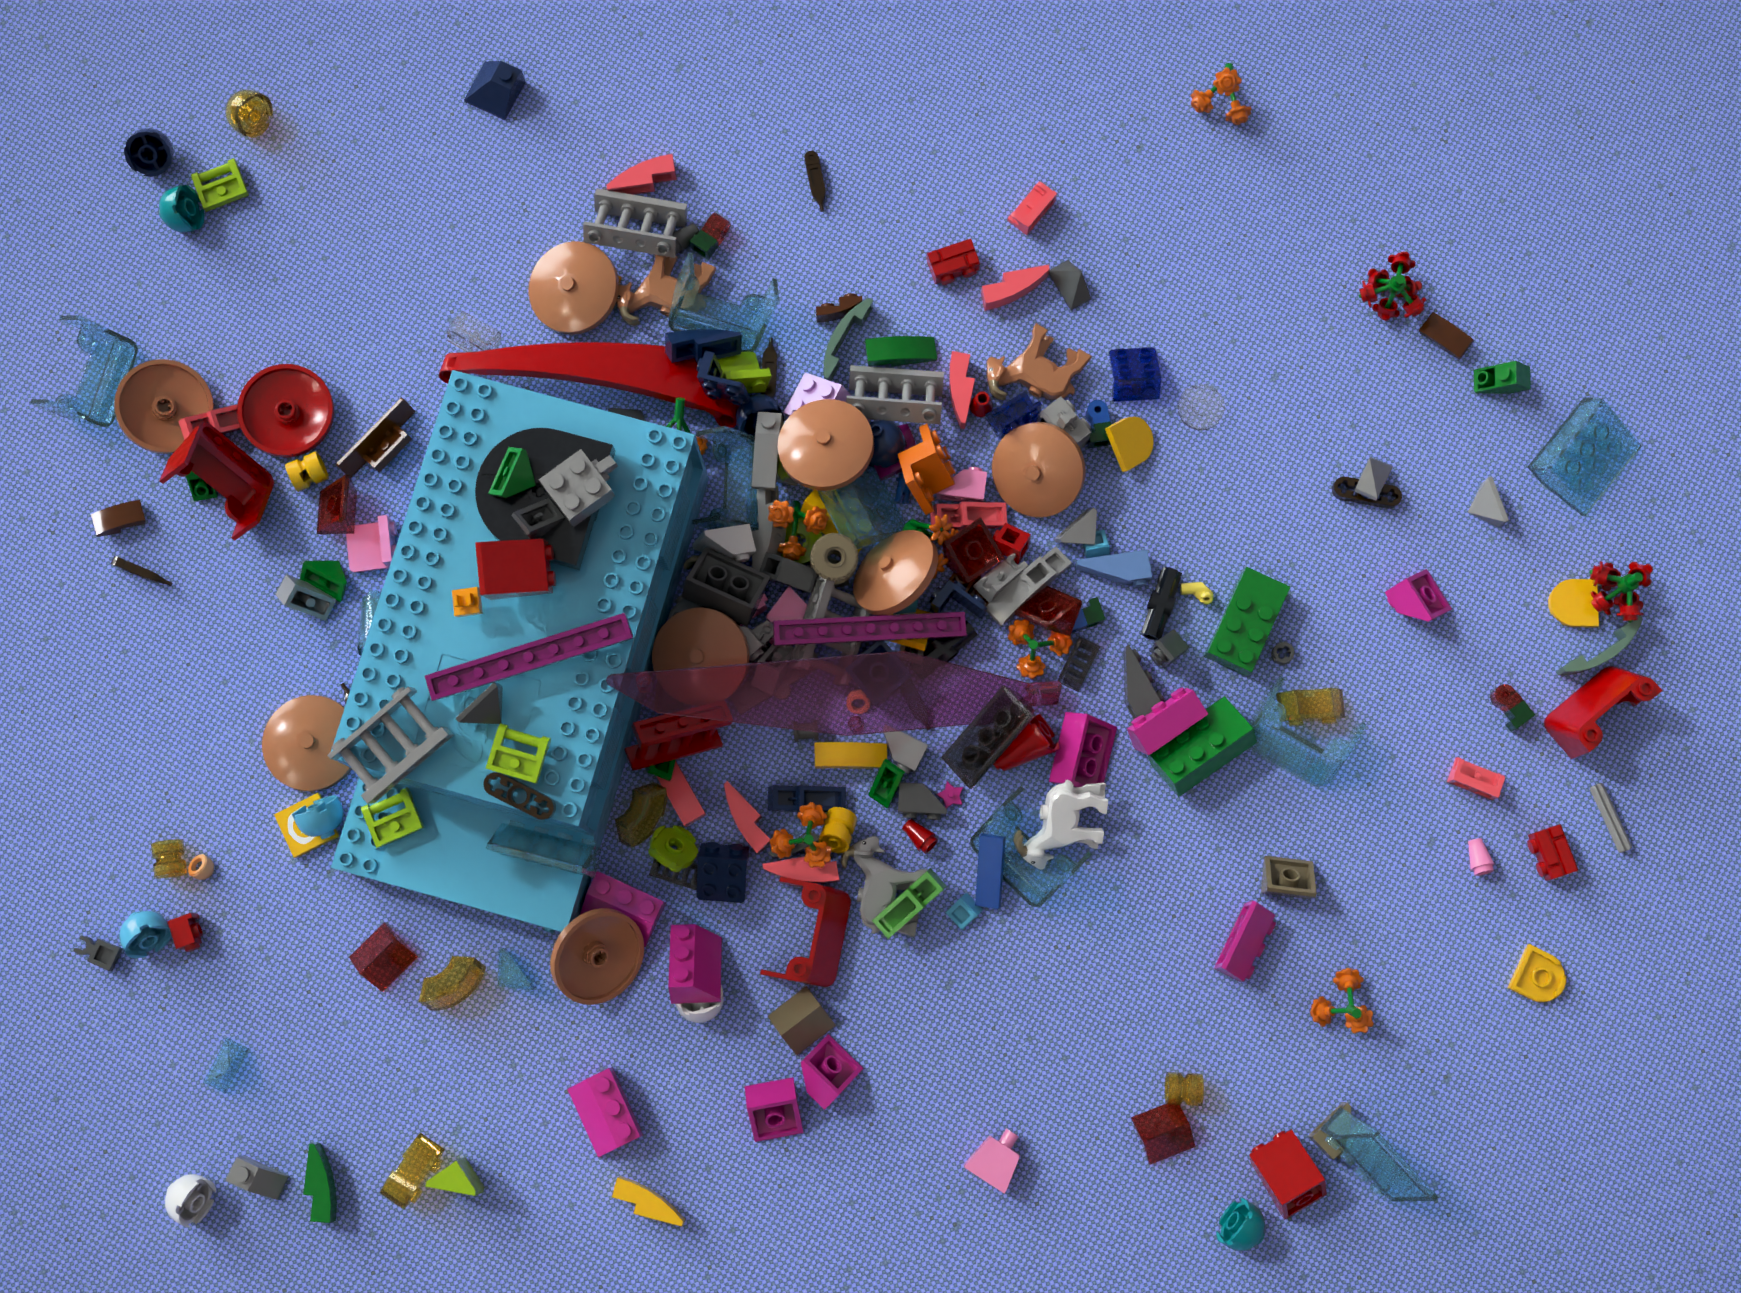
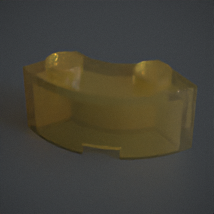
(1312, 705)
(642, 815)
(452, 984)
(418, 1162)

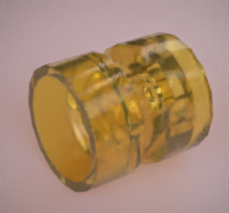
(168, 858)
(1184, 1089)

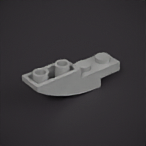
(767, 537)
(1027, 584)

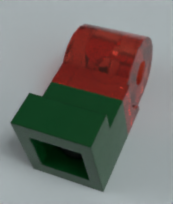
(710, 236)
(1512, 705)

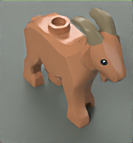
(657, 288)
(1036, 371)

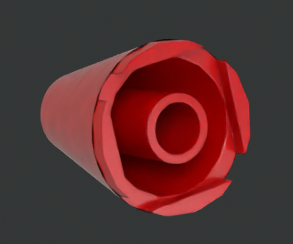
(1029, 745)

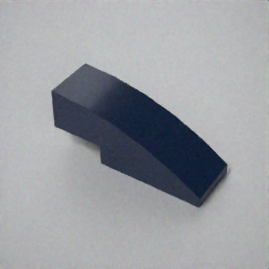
(693, 344)
(792, 797)

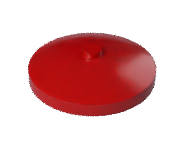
(285, 410)

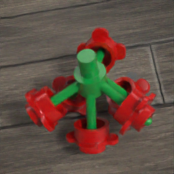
(1398, 285)
(1628, 600)

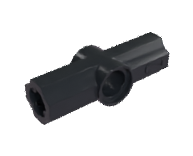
(1161, 603)
(947, 648)

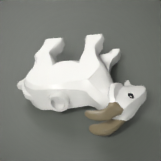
(1061, 822)

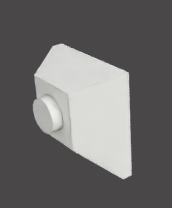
(731, 542)

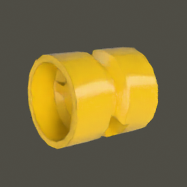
(315, 471)
(838, 829)

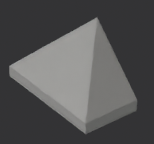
(1373, 478)
(1488, 504)
(1081, 530)

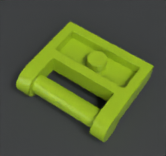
(222, 190)
(515, 762)
(394, 825)

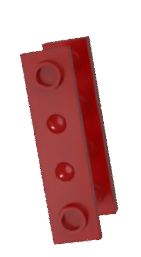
(672, 738)

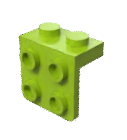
(746, 370)

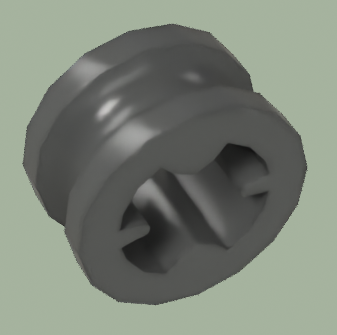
(1285, 660)

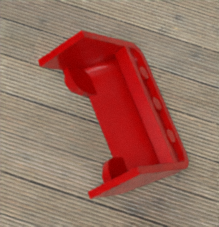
(227, 471)
(828, 935)

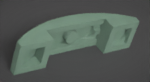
(856, 315)
(1623, 634)

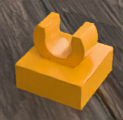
(467, 602)

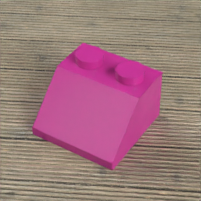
(773, 1109)

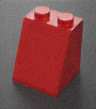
(515, 568)
(1288, 1173)

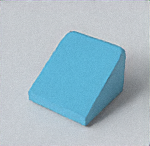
(1100, 548)
(964, 911)

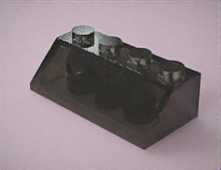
(988, 735)

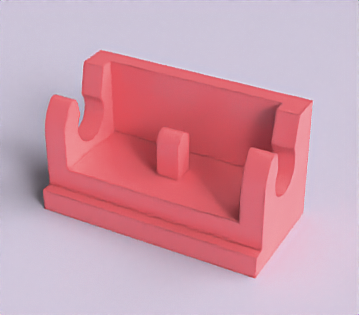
(1033, 208)
(1476, 779)

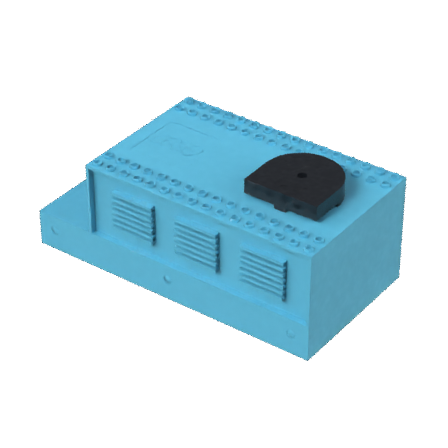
(605, 566)

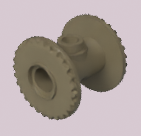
(839, 545)

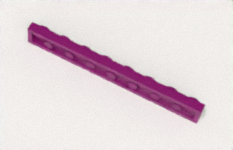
(869, 628)
(529, 657)

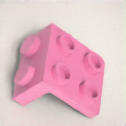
(372, 545)

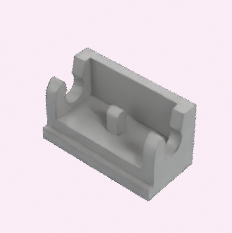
(999, 577)

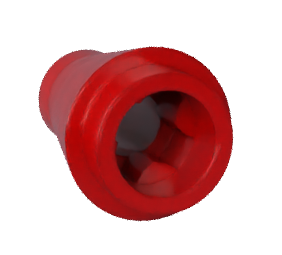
(980, 409)
(920, 836)

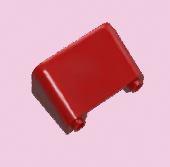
(1574, 719)

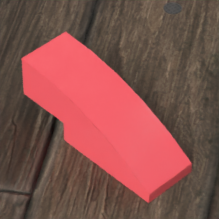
(643, 176)
(1013, 286)
(960, 386)
(222, 419)
(962, 514)
(682, 797)
(746, 819)
(800, 870)

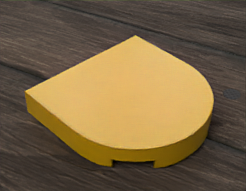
(1130, 441)
(1572, 603)
(1538, 976)

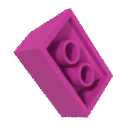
(1166, 721)
(1082, 750)
(637, 905)
(1245, 941)
(694, 965)
(605, 1111)

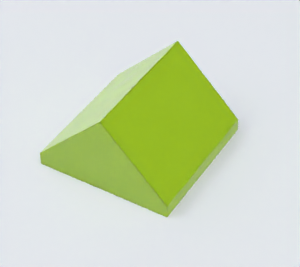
(457, 1178)

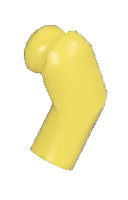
(1199, 590)

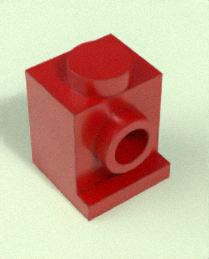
(1011, 541)
(186, 932)

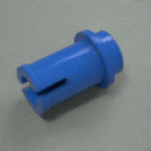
(903, 489)

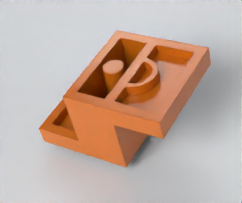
(927, 468)

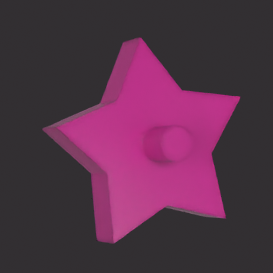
(950, 795)

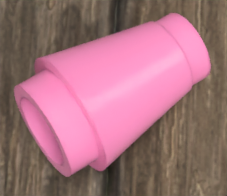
(1480, 859)

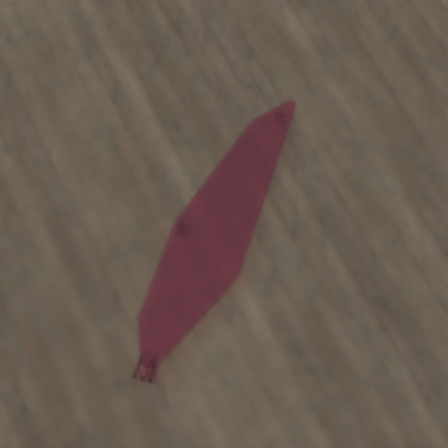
(830, 693)

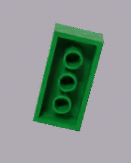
(1247, 621)
(1203, 747)

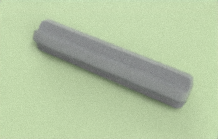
(1610, 817)

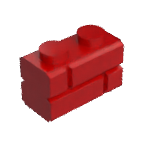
(953, 262)
(1552, 852)

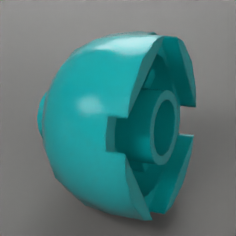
(181, 210)
(1241, 1226)

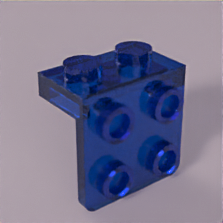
(1135, 374)
(1013, 414)

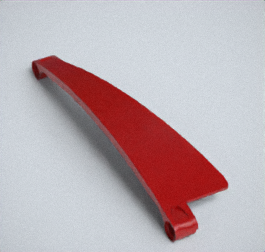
(619, 366)

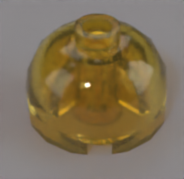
(248, 112)

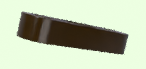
(1381, 502)
(505, 780)

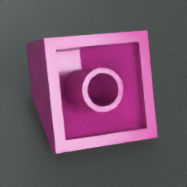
(1418, 597)
(828, 1071)

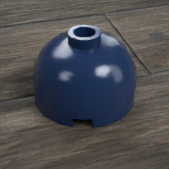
(149, 152)
(747, 413)
(887, 443)

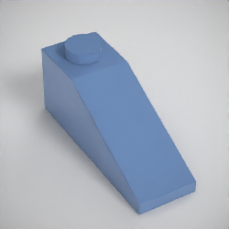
(1121, 568)

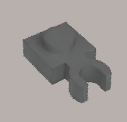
(101, 953)

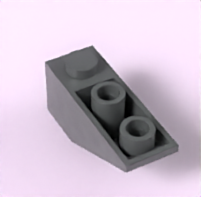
(1137, 685)

